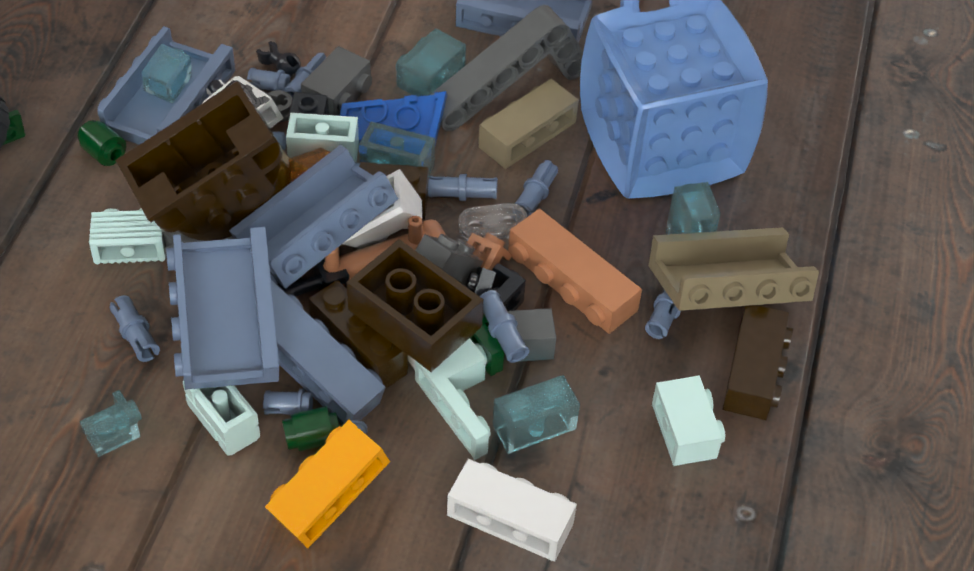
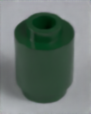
(101, 142)
(309, 428)

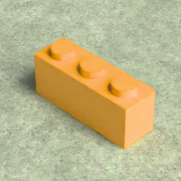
(327, 483)

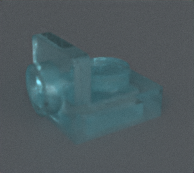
(113, 425)

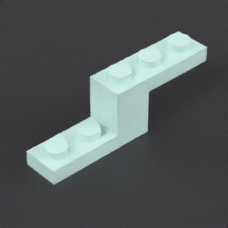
(445, 390)

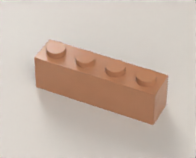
(574, 271)

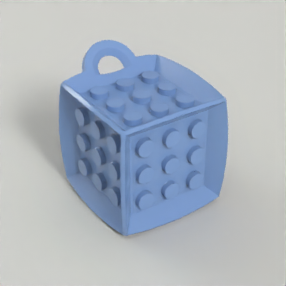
(671, 95)

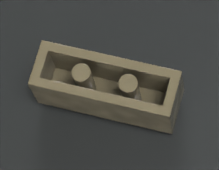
(527, 123)

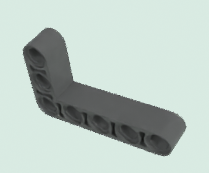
(508, 59)

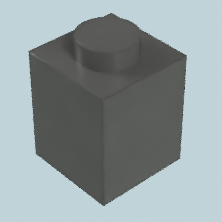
(537, 332)

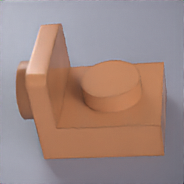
(489, 249)

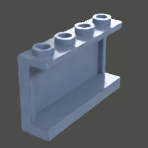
(501, 15)
(139, 114)
(317, 213)
(223, 311)

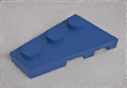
(409, 113)

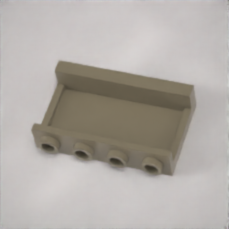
(729, 269)

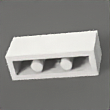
(511, 509)

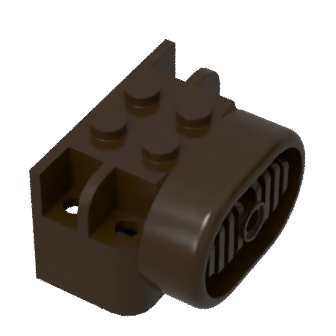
(207, 168)

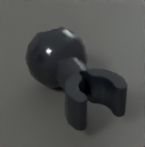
(287, 61)

